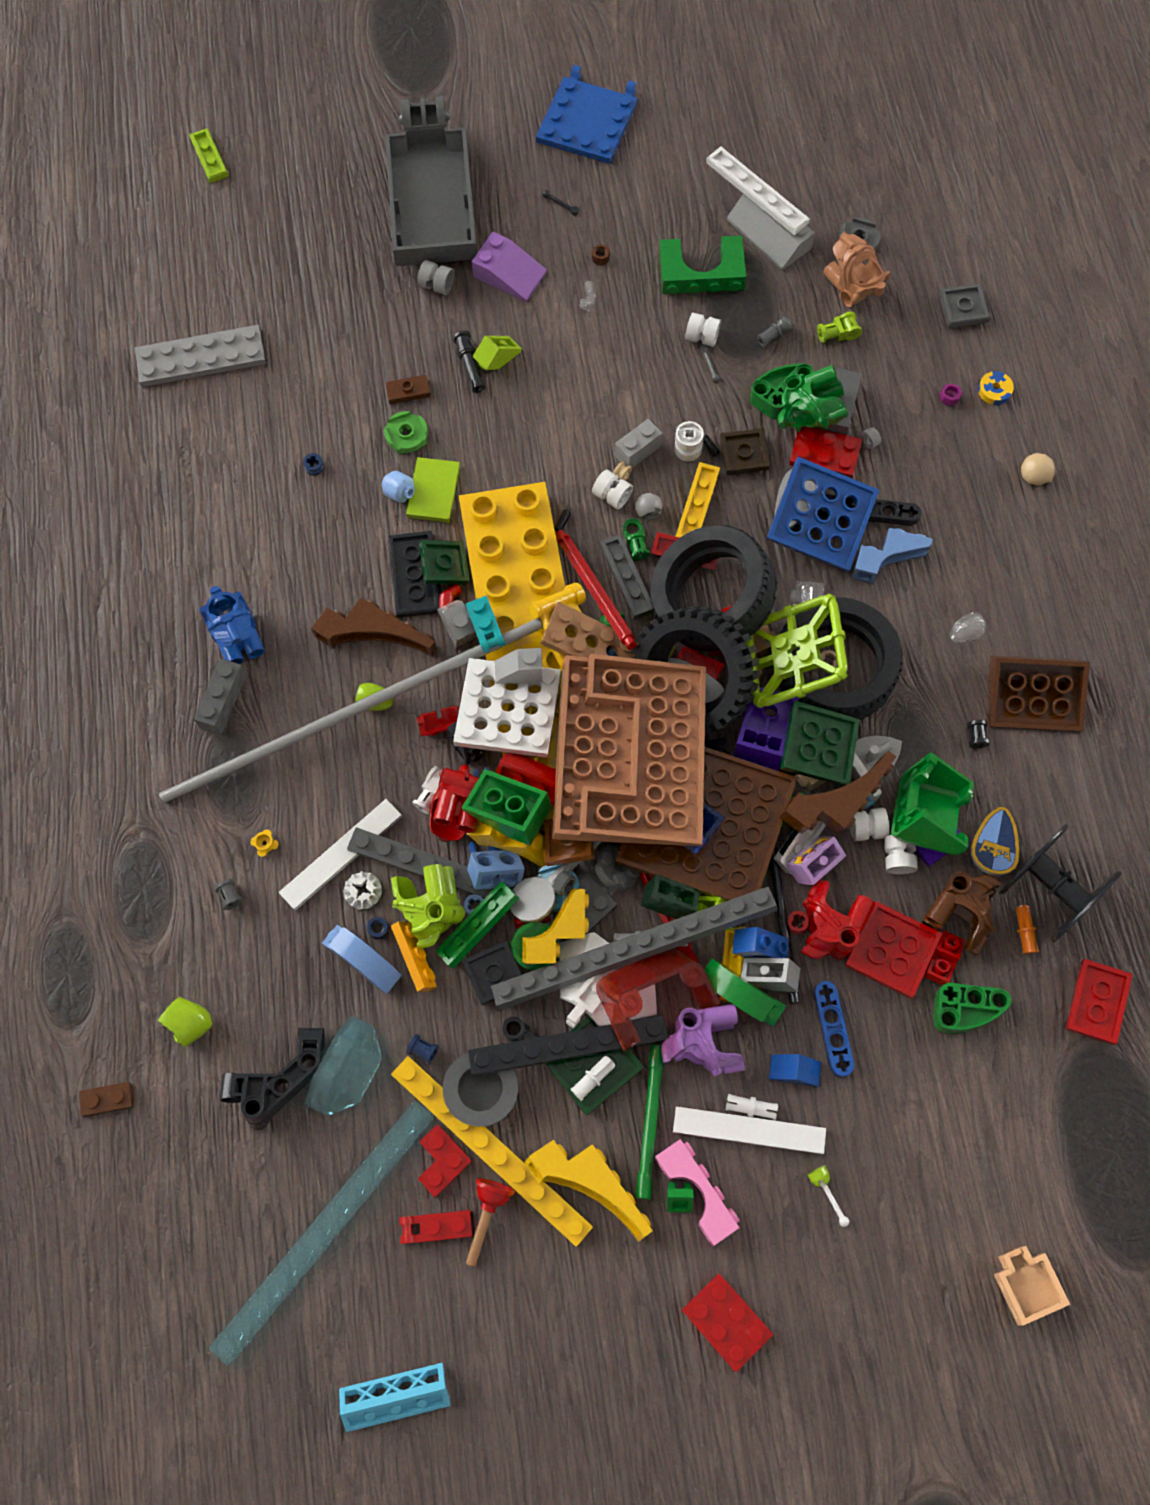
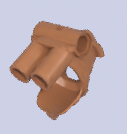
(851, 276)

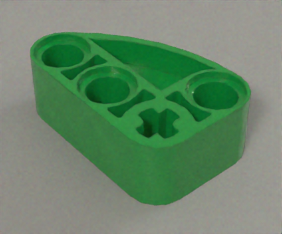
(772, 388)
(963, 1013)

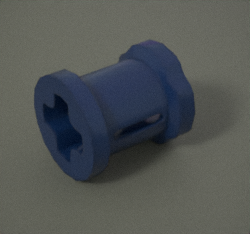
(422, 1049)

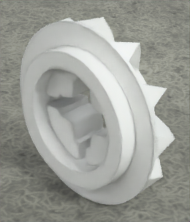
(365, 900)

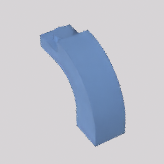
(362, 958)

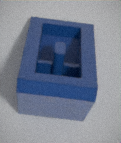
(795, 1069)

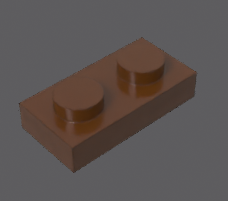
(106, 1099)

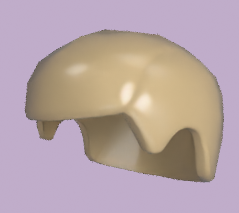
(1038, 469)

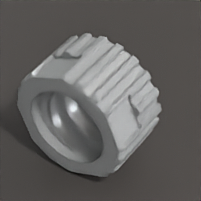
(870, 438)

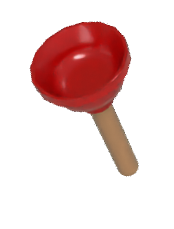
(492, 1195)

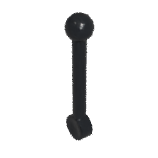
(574, 210)

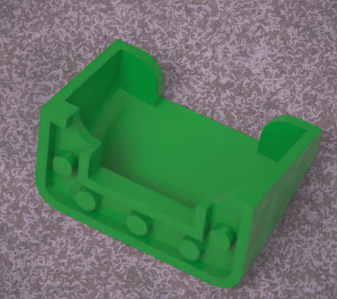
(930, 805)

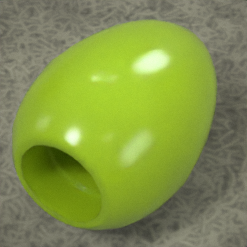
(368, 689)

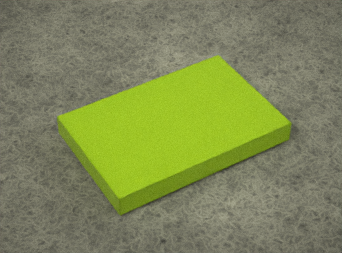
(434, 490)

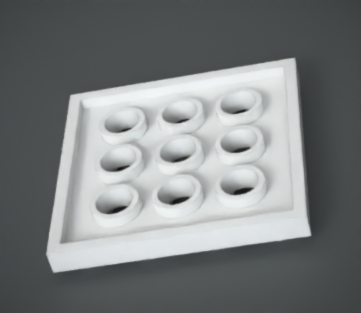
(512, 741)

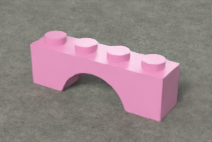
(716, 1220)

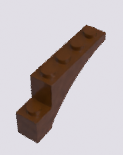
(370, 623)
(837, 806)

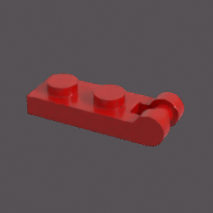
(436, 1227)

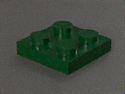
(444, 562)

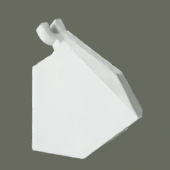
(584, 993)

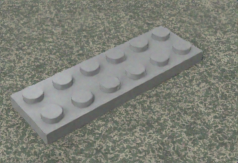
(199, 355)

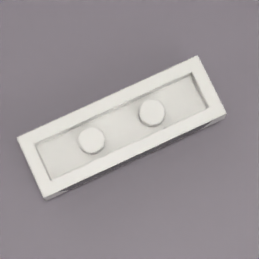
(795, 844)

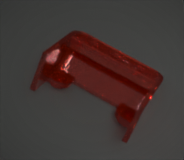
(621, 996)

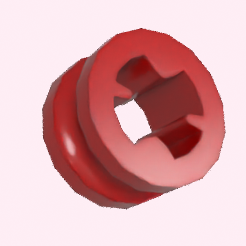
(798, 931)

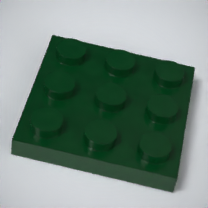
(820, 744)
(571, 1071)

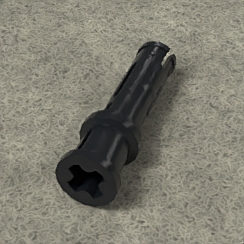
(466, 353)

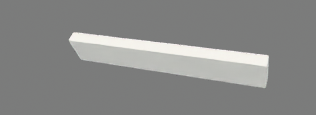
(757, 190)
(337, 857)
(749, 1130)

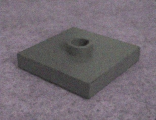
(964, 305)

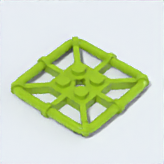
(807, 657)

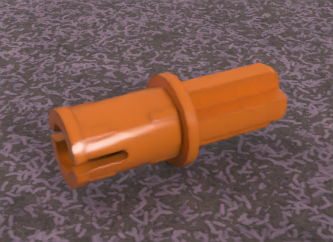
(1026, 930)

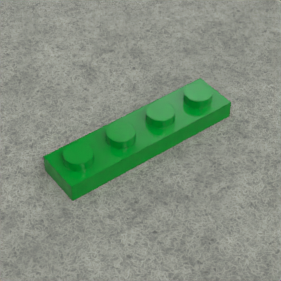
(477, 924)

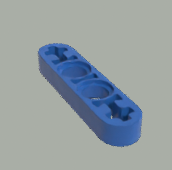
(830, 1029)

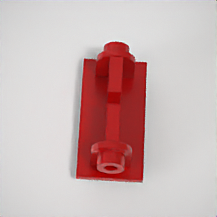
(431, 725)

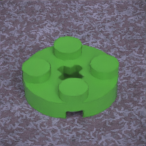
(406, 443)

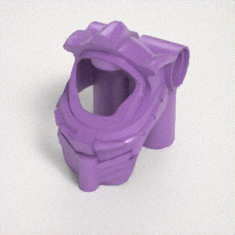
(696, 1041)

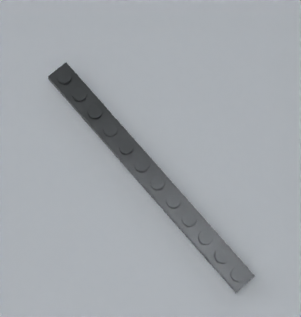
(633, 948)

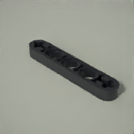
(878, 515)

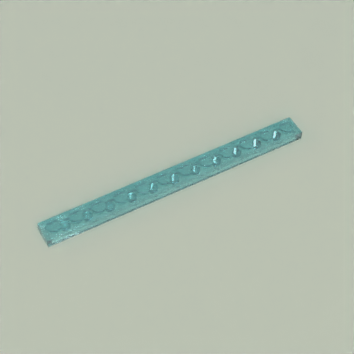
(320, 1234)

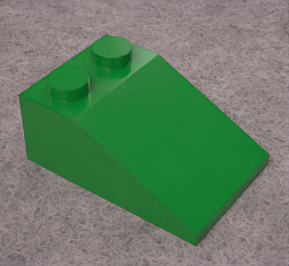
(508, 806)

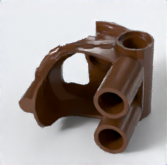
(969, 903)

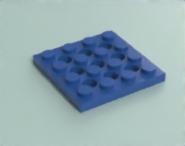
(843, 487)

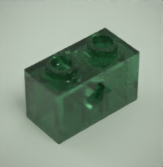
(670, 897)

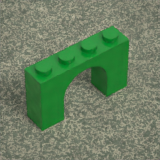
(681, 279)

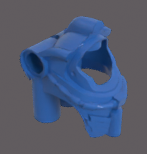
(234, 629)

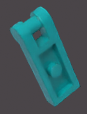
(485, 624)

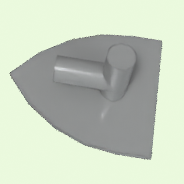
(873, 747)

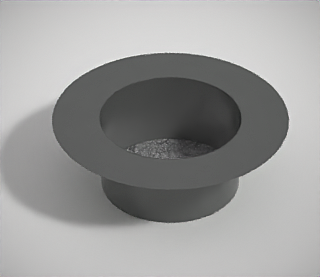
(479, 1098)

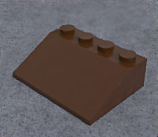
(1037, 692)

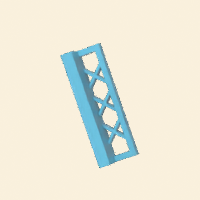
(394, 1402)

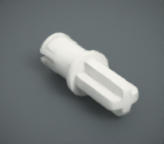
(593, 1077)

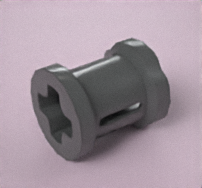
(228, 894)

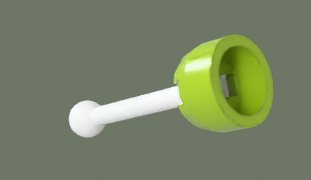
(820, 1178)

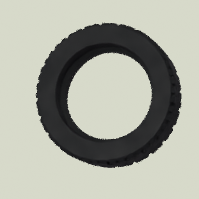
(701, 547)
(882, 639)

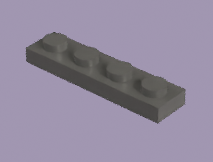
(626, 576)

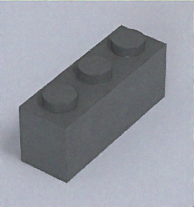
(850, 382)
(220, 696)

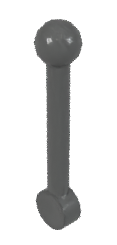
(704, 350)

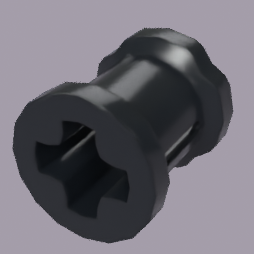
(974, 727)

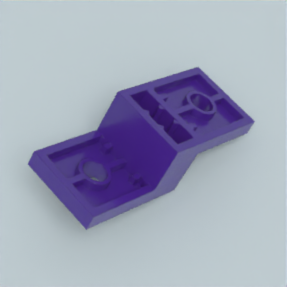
(764, 736)

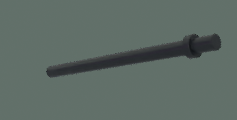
(782, 914)

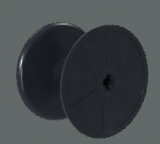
(1062, 884)

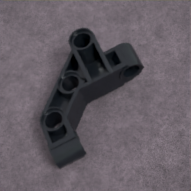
(259, 1091)

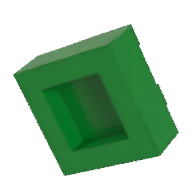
(680, 1199)

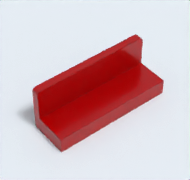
(528, 772)

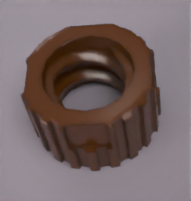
(600, 249)

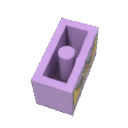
(816, 860)

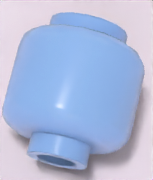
(398, 486)

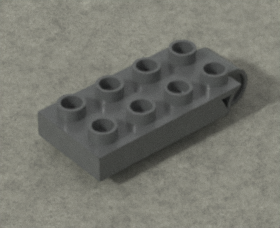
(429, 187)

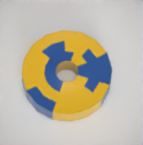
(992, 395)

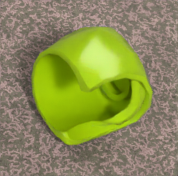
(186, 1021)

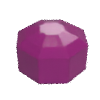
(950, 394)

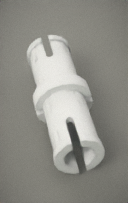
(751, 1106)

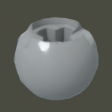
(648, 506)

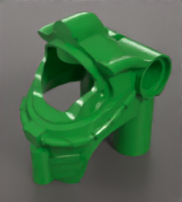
(812, 400)

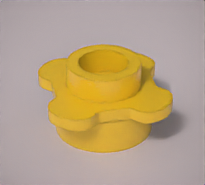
(263, 836)

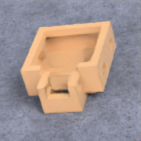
(1029, 1285)

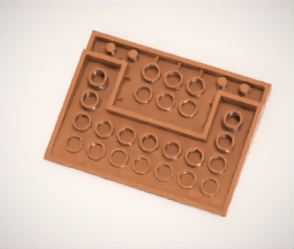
(630, 751)

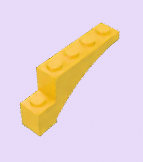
(592, 1177)

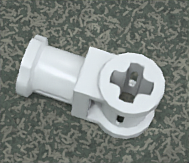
(429, 787)

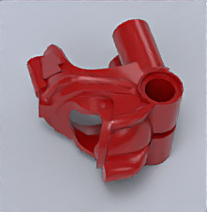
(446, 814)
(830, 930)

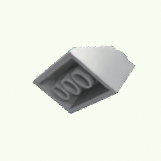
(768, 234)

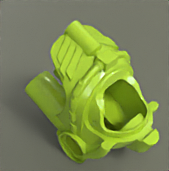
(433, 911)

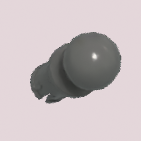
(783, 325)

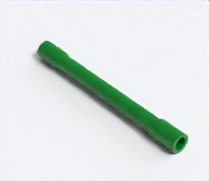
(645, 1177)

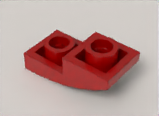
(945, 958)

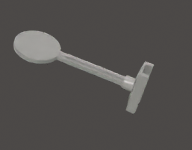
(537, 895)

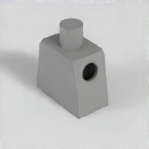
(457, 622)

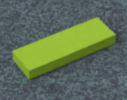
(208, 155)

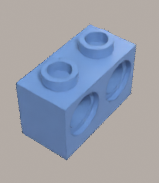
(492, 867)

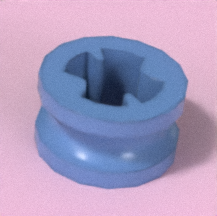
(474, 897)

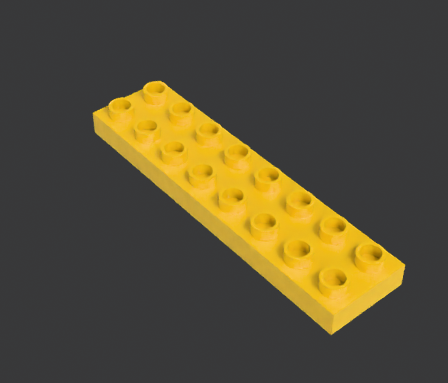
(515, 564)

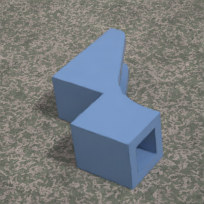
(896, 548)

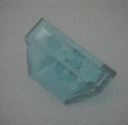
(345, 1068)

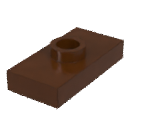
(407, 389)

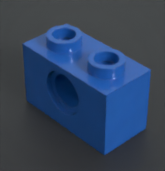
(759, 943)

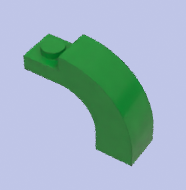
(743, 994)

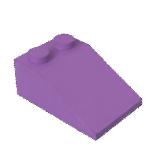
(507, 267)

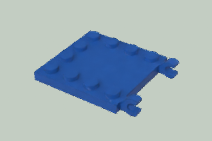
(587, 118)

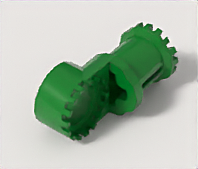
(636, 540)

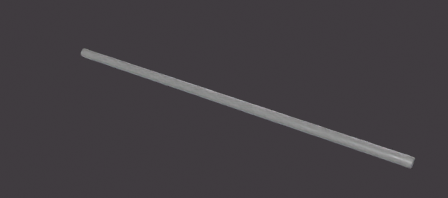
(343, 714)

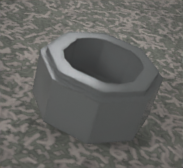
(564, 883)

